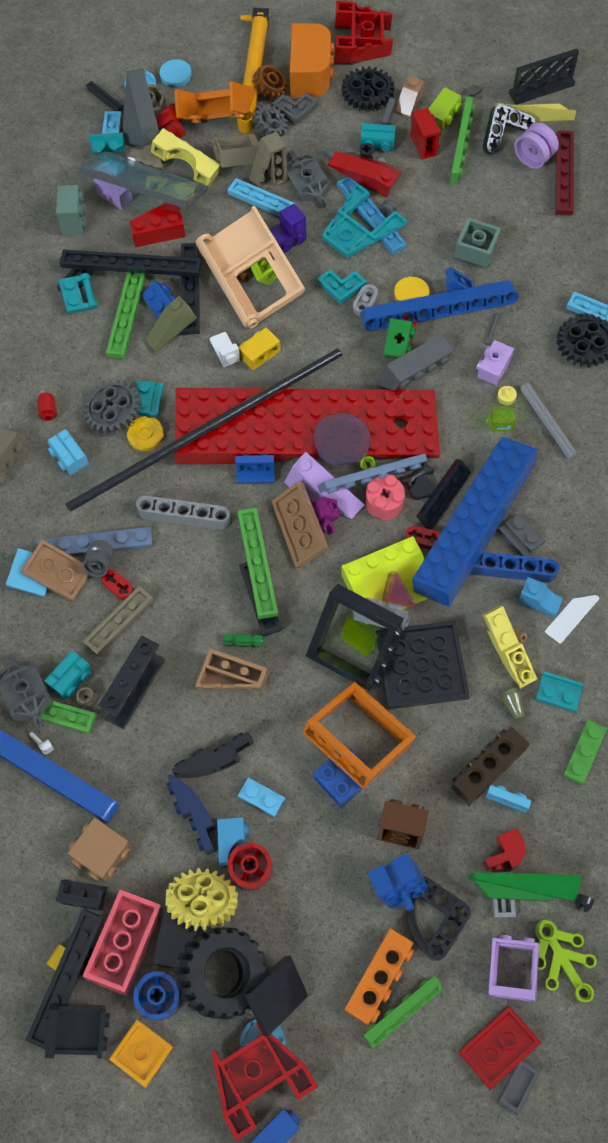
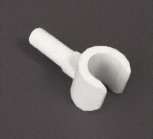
(45, 746)

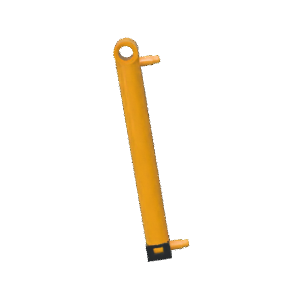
(260, 24)

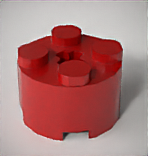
(249, 854)

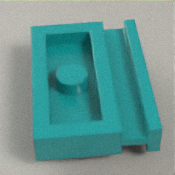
(151, 397)
(559, 691)

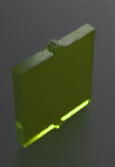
(358, 636)

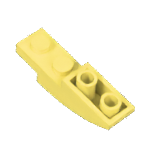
(508, 648)

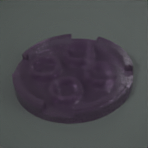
(341, 439)

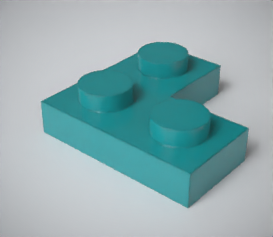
(340, 288)

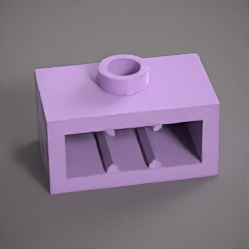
(112, 193)
(495, 362)

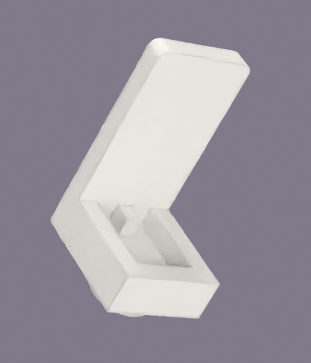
(225, 350)

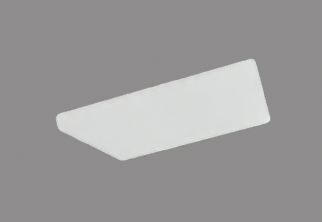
(570, 617)

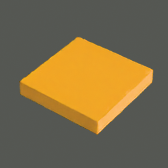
(141, 1053)

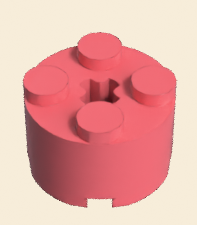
(385, 497)

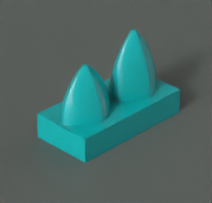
(107, 142)

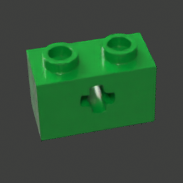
(398, 329)

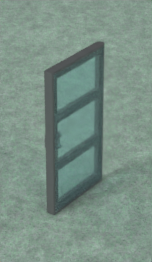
(144, 179)

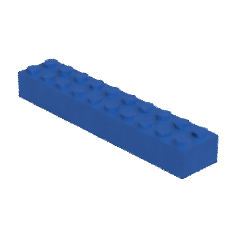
(474, 521)

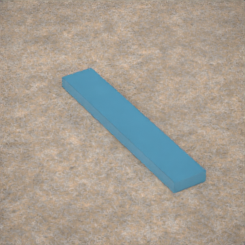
(372, 216)

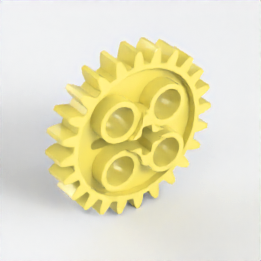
(201, 899)

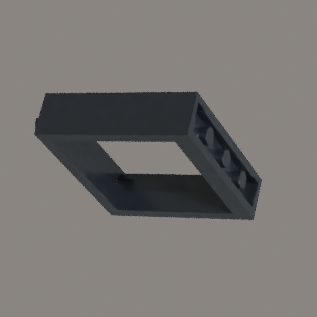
(369, 610)

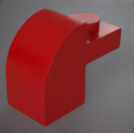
(167, 119)
(512, 852)

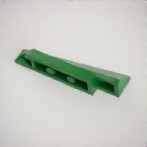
(527, 886)

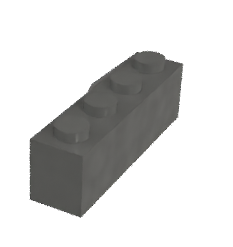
(415, 363)

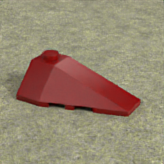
(368, 172)

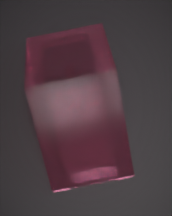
(396, 592)

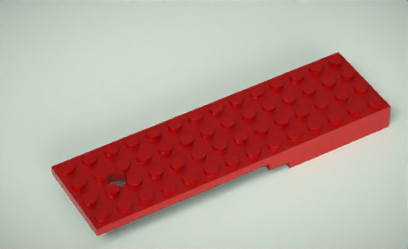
(288, 420)

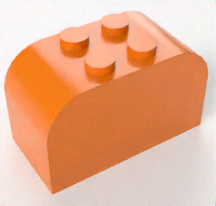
(310, 59)

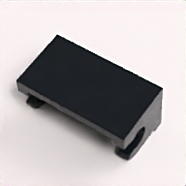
(81, 895)

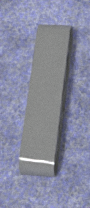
(175, 507)

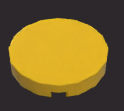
(410, 288)
(150, 436)

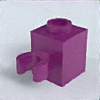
(326, 512)

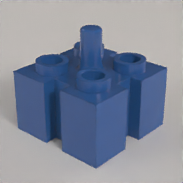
(398, 882)

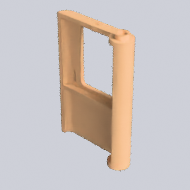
(238, 249)

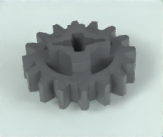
(270, 120)

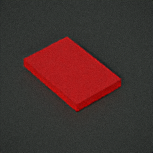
(499, 1048)

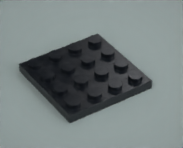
(424, 666)

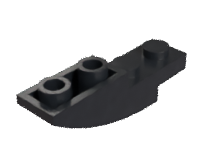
(207, 763)

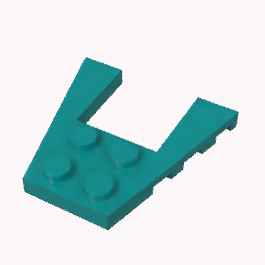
(351, 237)

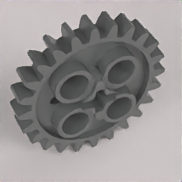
(112, 407)

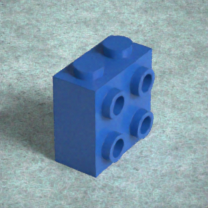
(336, 782)

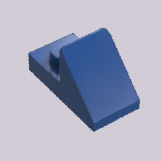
(457, 280)

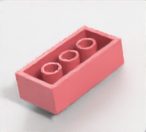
(123, 943)

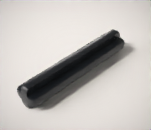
(104, 96)

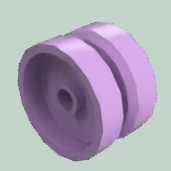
(536, 145)

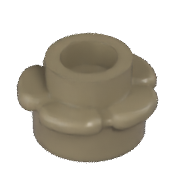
(85, 691)

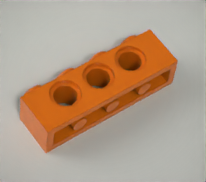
(392, 943)

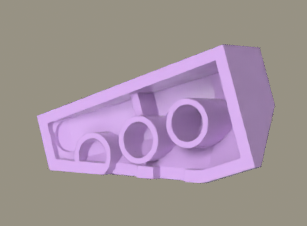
(312, 474)

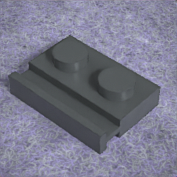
(521, 535)

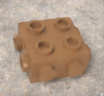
(99, 850)

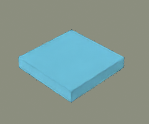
(21, 582)

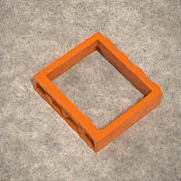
(341, 754)

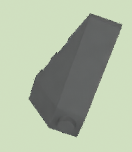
(139, 116)

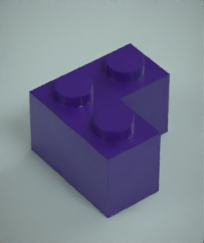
(291, 229)

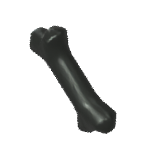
(409, 480)

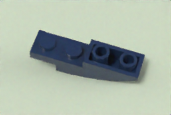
(190, 805)

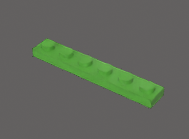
(461, 144)
(125, 315)
(257, 563)

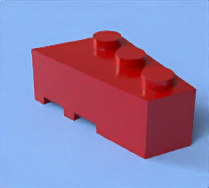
(157, 225)

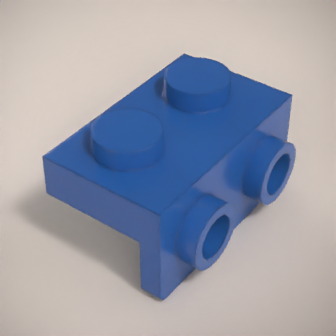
(158, 297)
(255, 469)

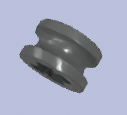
(387, 208)

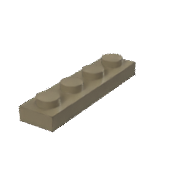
(118, 620)

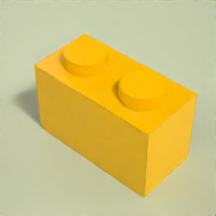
(259, 348)

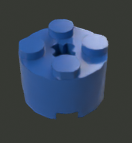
(148, 987)

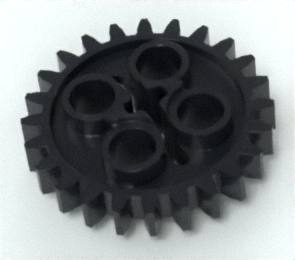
(367, 88)
(588, 334)

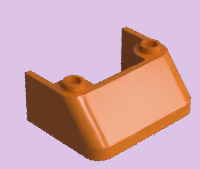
(214, 104)

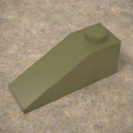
(171, 322)

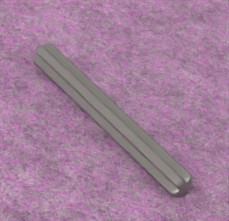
(548, 420)

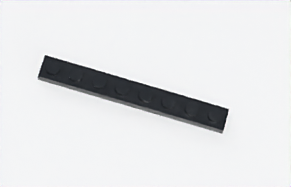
(130, 263)

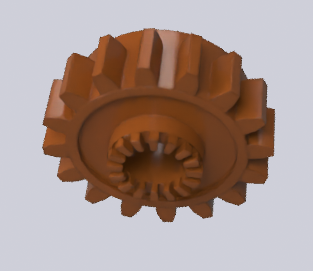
(270, 82)

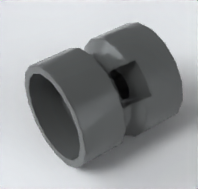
(98, 558)

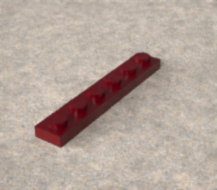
(564, 174)

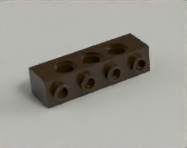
(469, 791)

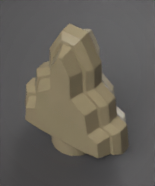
(145, 157)

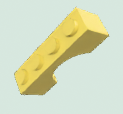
(169, 146)

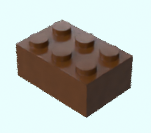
(402, 824)

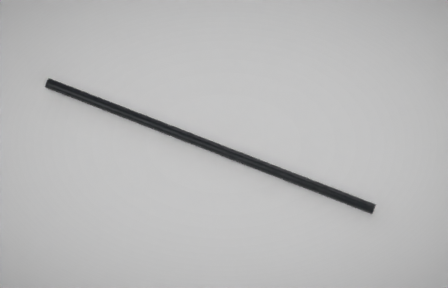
(202, 430)

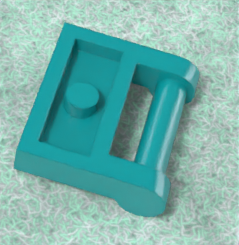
(72, 296)

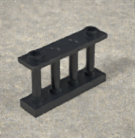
(131, 682)

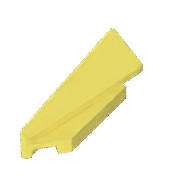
(543, 112)

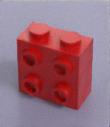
(425, 133)

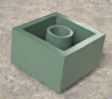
(71, 210)
(477, 242)

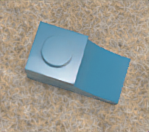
(539, 597)
(230, 834)

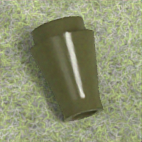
(513, 702)

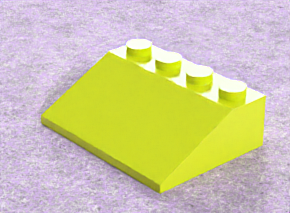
(369, 574)

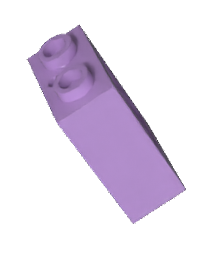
(507, 992)

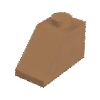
(410, 96)

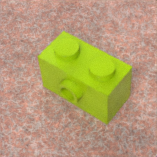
(445, 107)

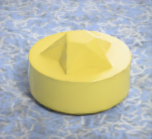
(506, 395)

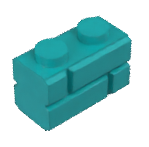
(379, 135)
(69, 675)

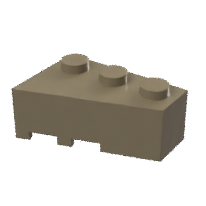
(270, 163)

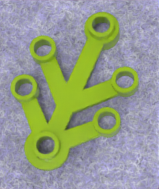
(561, 958)

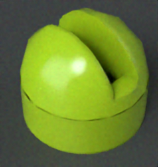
(367, 459)

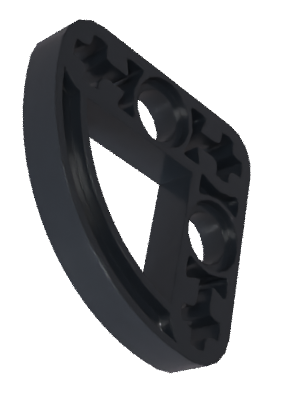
(448, 910)

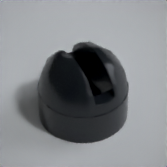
(584, 901)

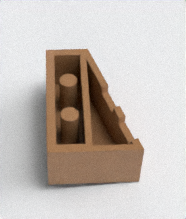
(230, 673)

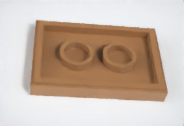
(56, 570)

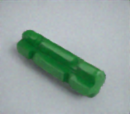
(243, 640)

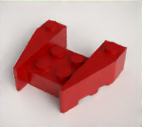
(366, 36)
(252, 1073)

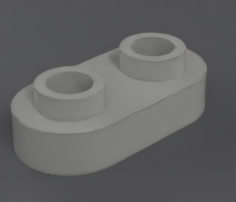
(363, 300)

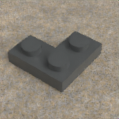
(295, 110)

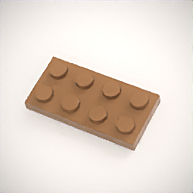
(299, 524)

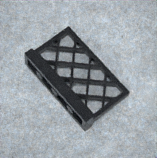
(547, 84)

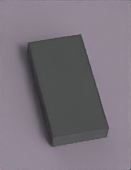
(518, 1087)

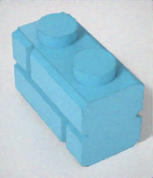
(68, 452)

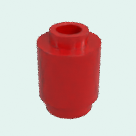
(46, 406)

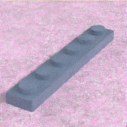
(366, 476)
(119, 540)

